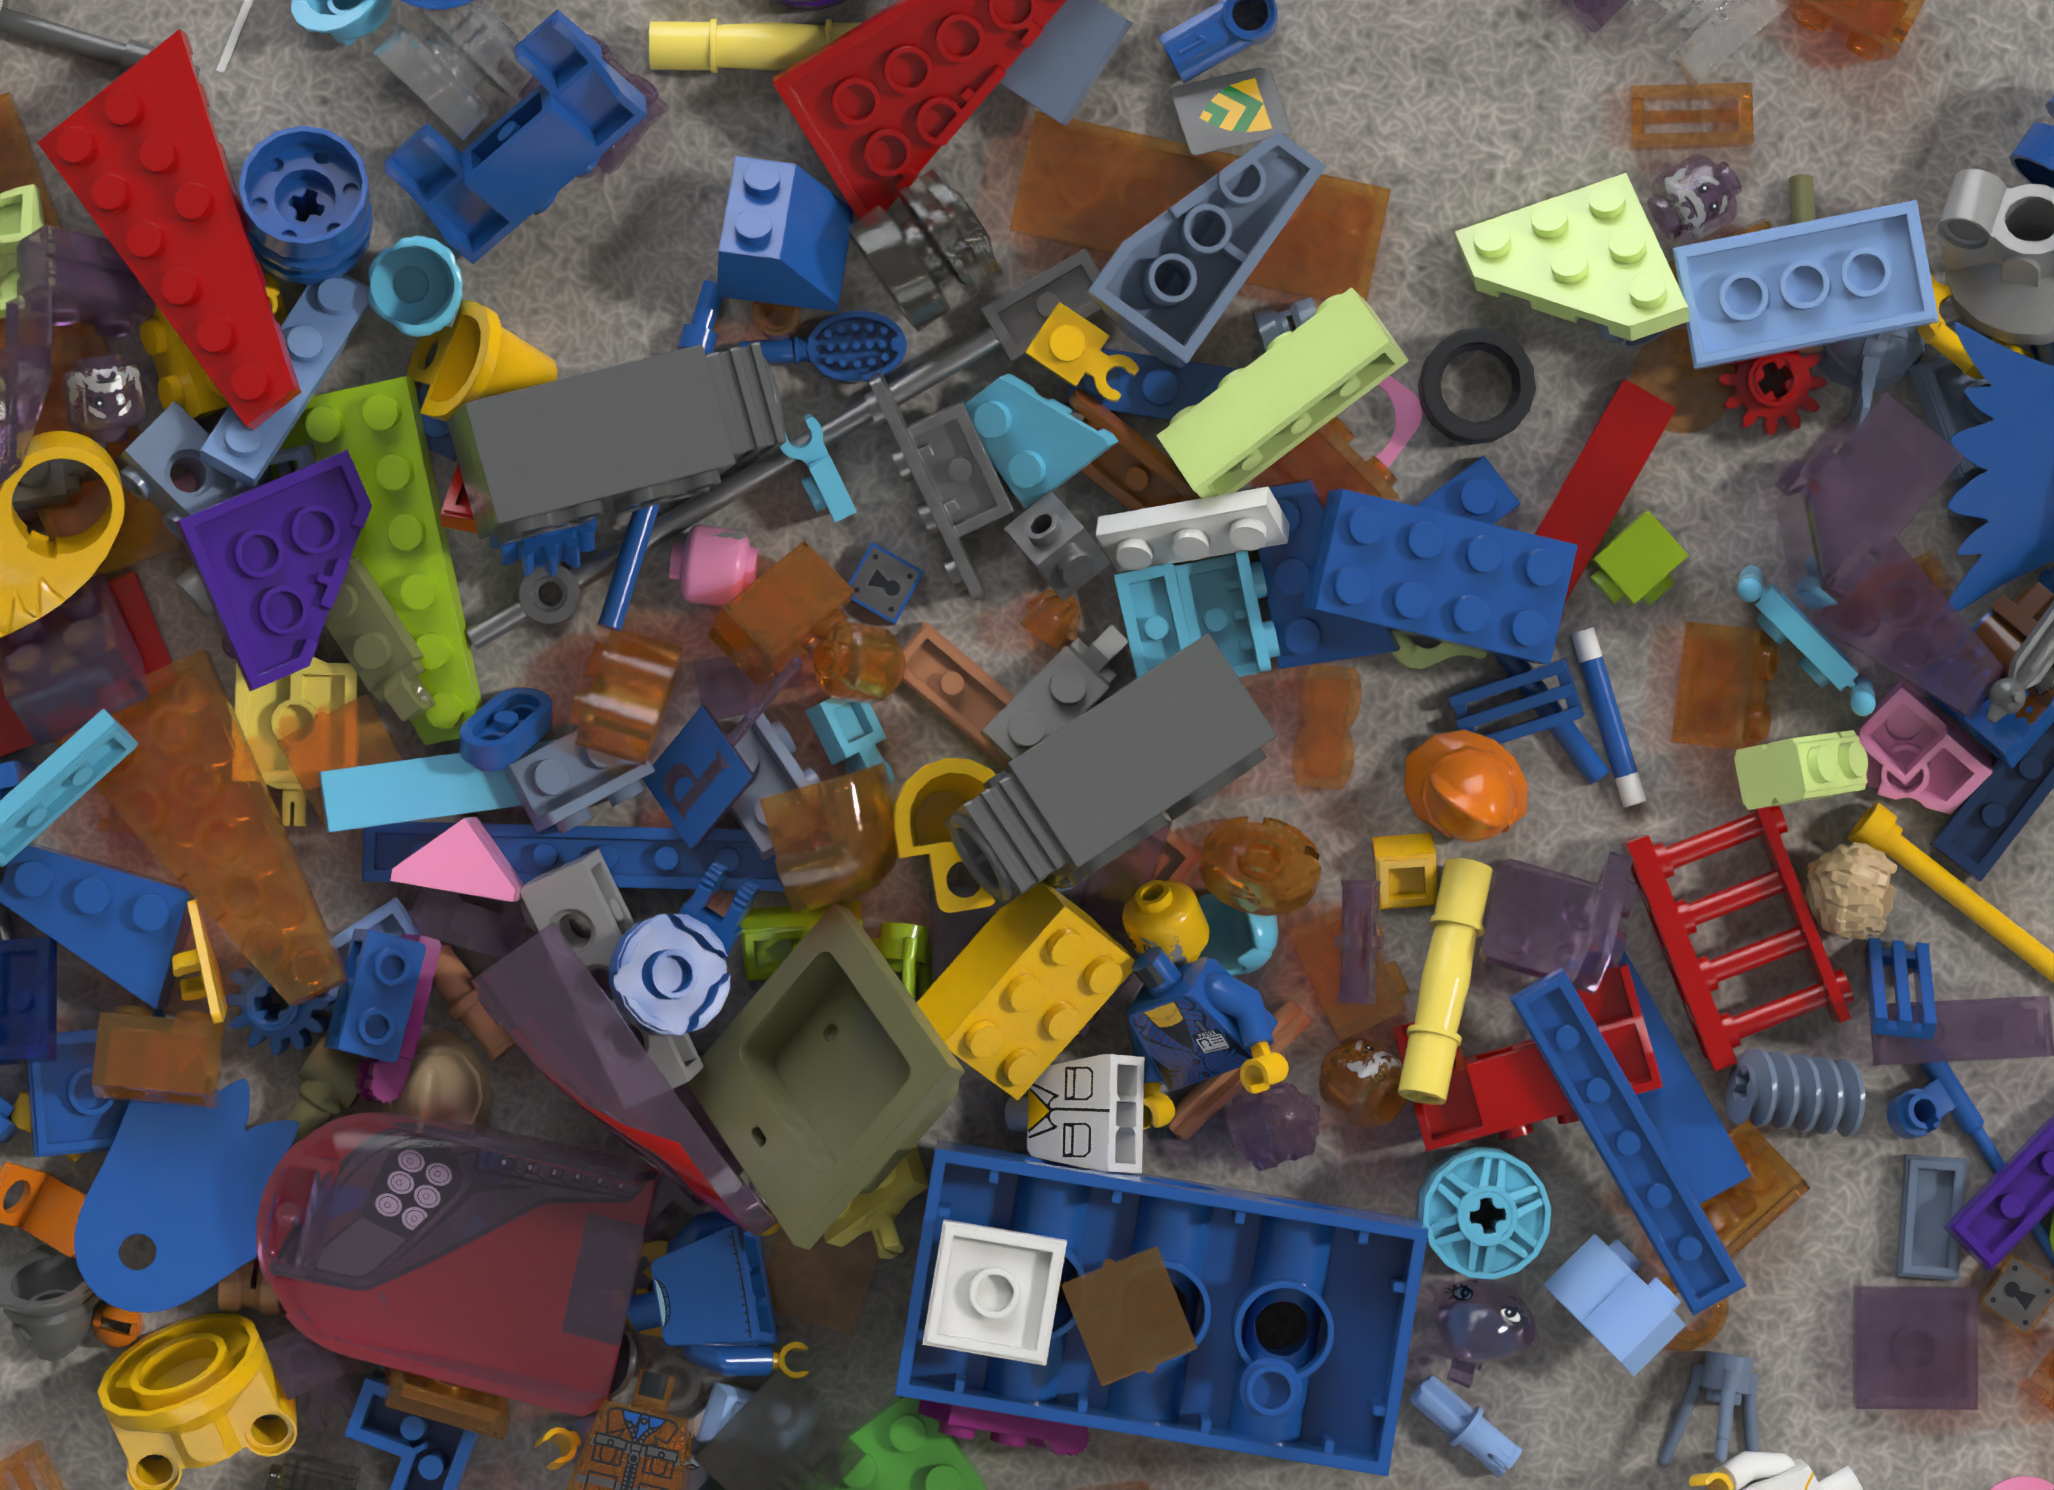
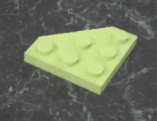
(1580, 258)

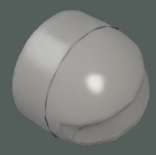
(192, 588)

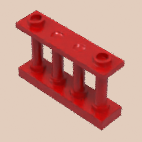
(1698, 977)

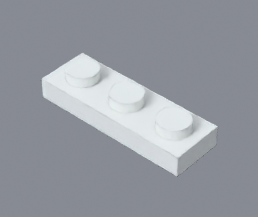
(1193, 529)

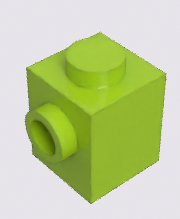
(1637, 562)

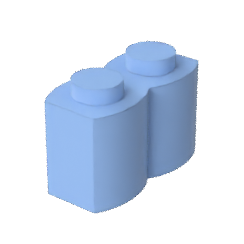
(1615, 1303)

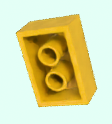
(1025, 987)

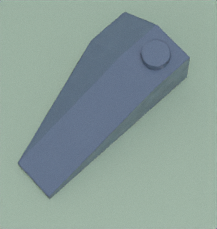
(1191, 261)

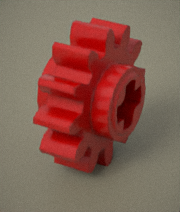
(1765, 406)

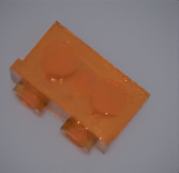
(1334, 465)
(1724, 686)
(1758, 1201)

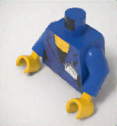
(1198, 1026)

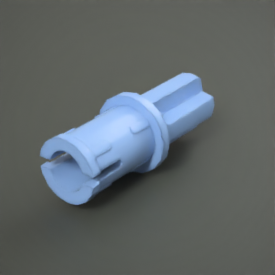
(1465, 1425)

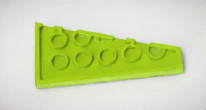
(402, 534)

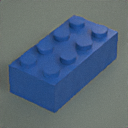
(1439, 576)

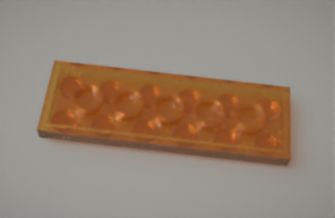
(1106, 183)

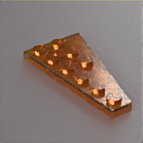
(214, 826)

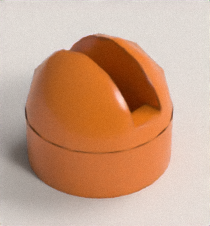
(115, 1338)

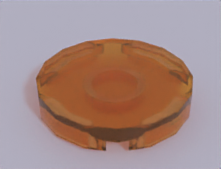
(1260, 866)

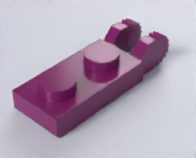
(383, 1080)
(1007, 1428)

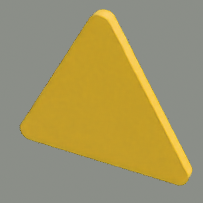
(210, 982)

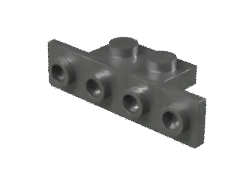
(951, 472)

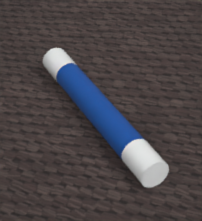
(1608, 717)

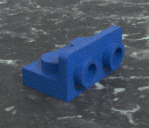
(377, 1000)

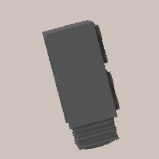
(614, 438)
(1112, 775)

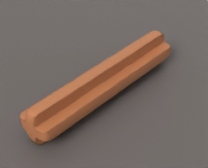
(1216, 1091)

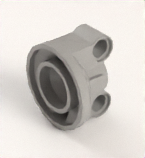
(1993, 273)

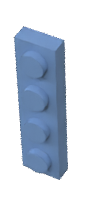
(314, 338)

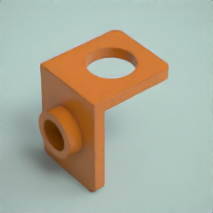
(46, 1208)

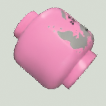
(713, 564)

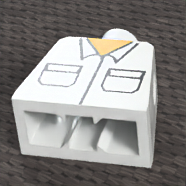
(1085, 1113)

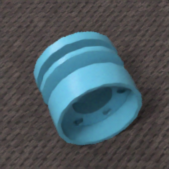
(1455, 1189)

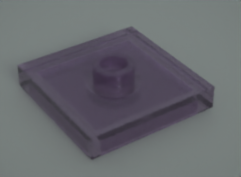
(1915, 1347)

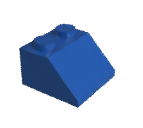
(782, 237)

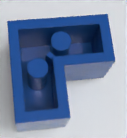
(431, 1451)

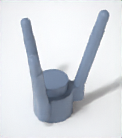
(1726, 1381)

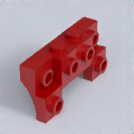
(1513, 1084)

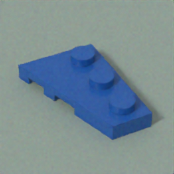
(1303, 634)

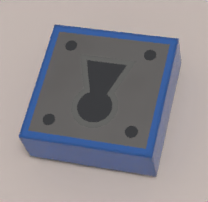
(884, 583)

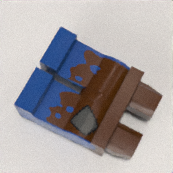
(2003, 634)

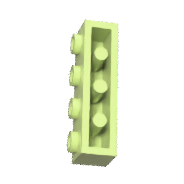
(1282, 396)

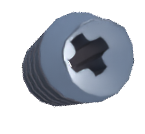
(1796, 1092)

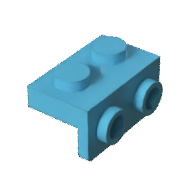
(1222, 601)

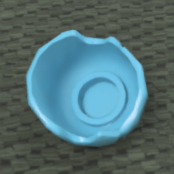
(1236, 938)

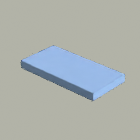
(1806, 285)

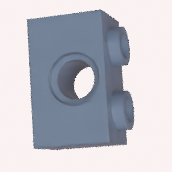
(169, 442)

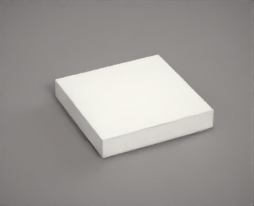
(994, 1292)

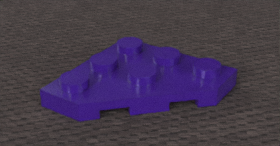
(278, 562)

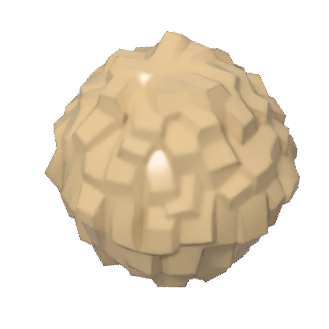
(1851, 890)

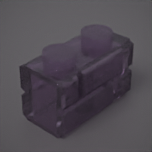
(86, 280)

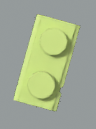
(1801, 769)

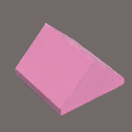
(462, 862)

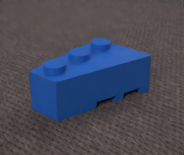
(104, 915)

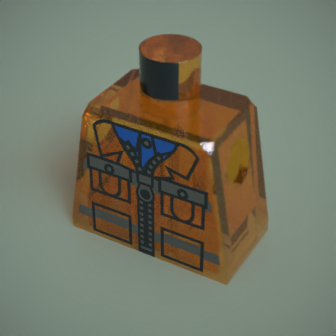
(637, 1442)

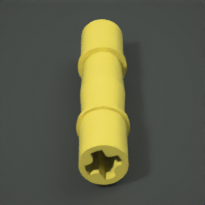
(738, 46)
(1445, 981)

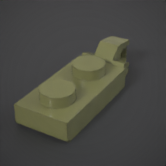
(378, 643)

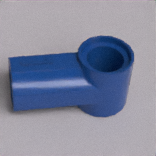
(1213, 38)

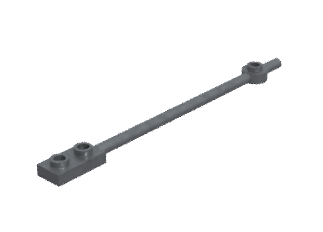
(1012, 325)

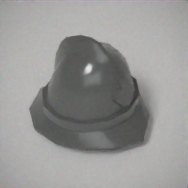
(46, 1302)

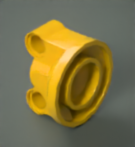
(195, 1399)

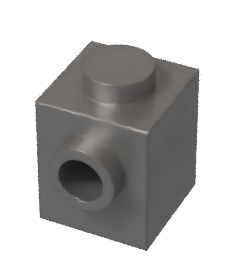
(1057, 545)

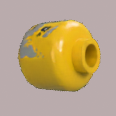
(1166, 917)

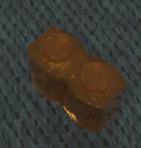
(626, 696)
(1327, 709)

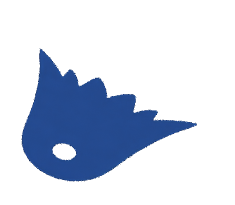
(2019, 463)
(189, 1186)

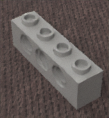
(590, 891)

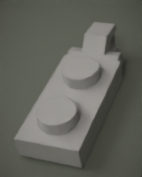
(1056, 695)

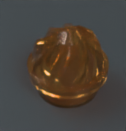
(1052, 618)

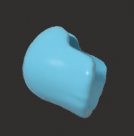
(415, 286)

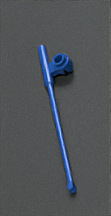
(1935, 1100)

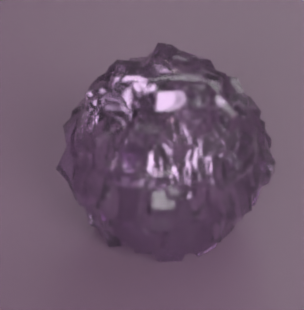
(1273, 1125)

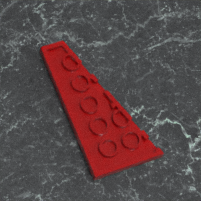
(904, 87)
(168, 204)

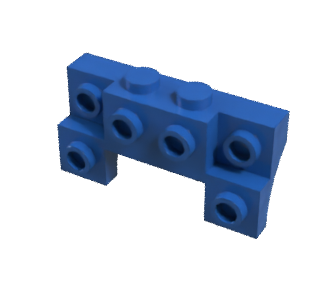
(529, 151)

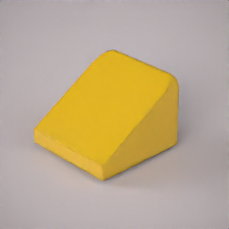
(1405, 870)

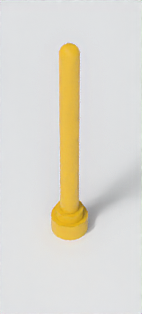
(1881, 832)

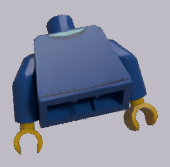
(715, 1300)

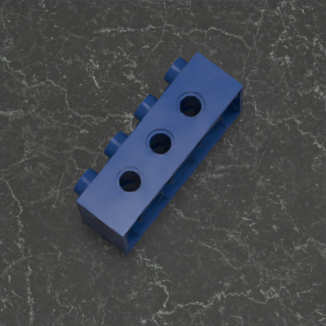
(1231, 1259)

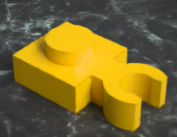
(1073, 347)

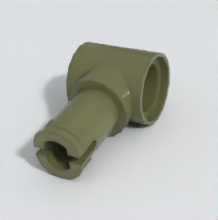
(325, 1088)

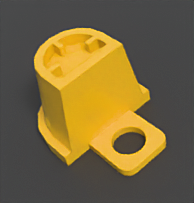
(475, 362)
(919, 826)

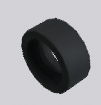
(1522, 383)

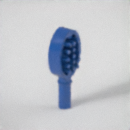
(843, 347)

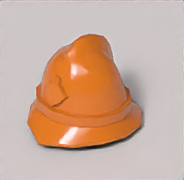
(1465, 785)

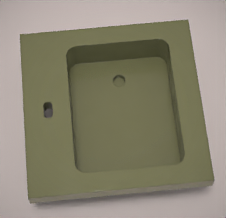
(826, 1078)

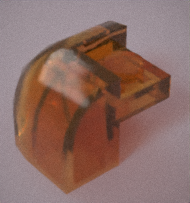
(833, 837)

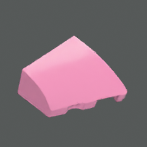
(1920, 752)

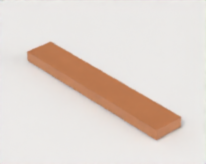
(974, 699)

